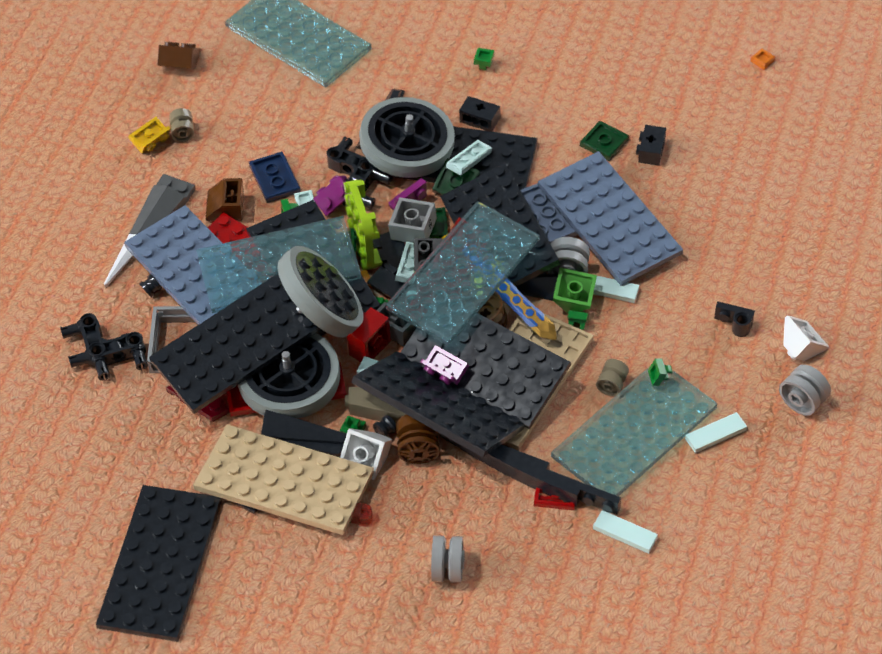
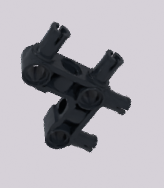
(356, 166)
(104, 352)

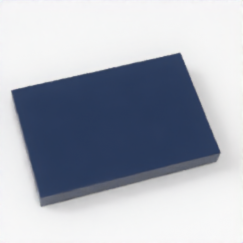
(274, 177)

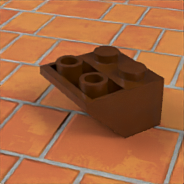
(178, 56)
(225, 197)

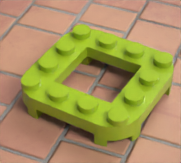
(363, 223)

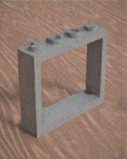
(165, 314)

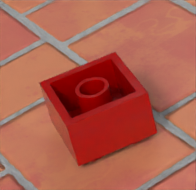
(370, 336)

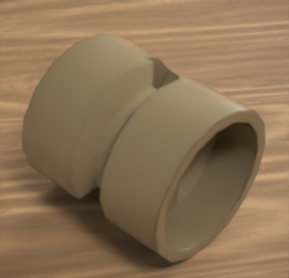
(181, 125)
(612, 377)

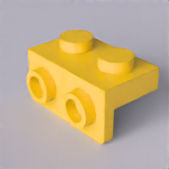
(149, 134)

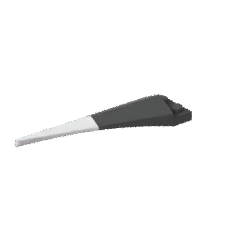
(163, 200)

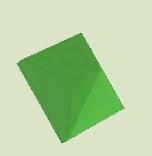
(574, 290)

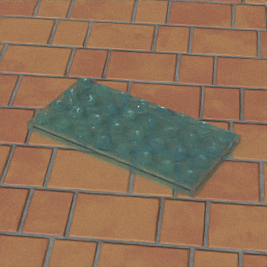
(299, 37)
(244, 264)
(462, 273)
(633, 432)

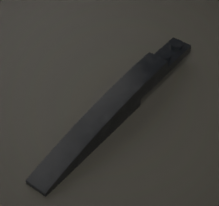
(537, 474)

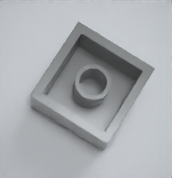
(412, 220)

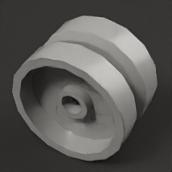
(571, 253)
(805, 390)
(449, 559)

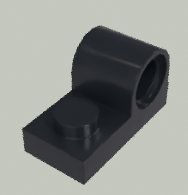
(740, 317)

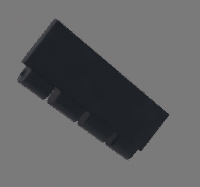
(389, 250)
(385, 281)

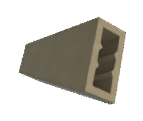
(370, 407)

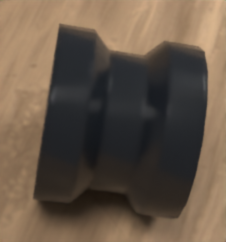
(150, 285)
(385, 426)

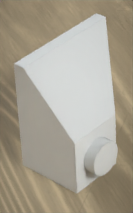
(802, 339)
(366, 448)

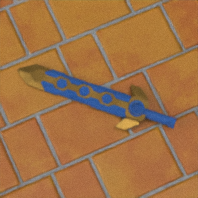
(527, 311)

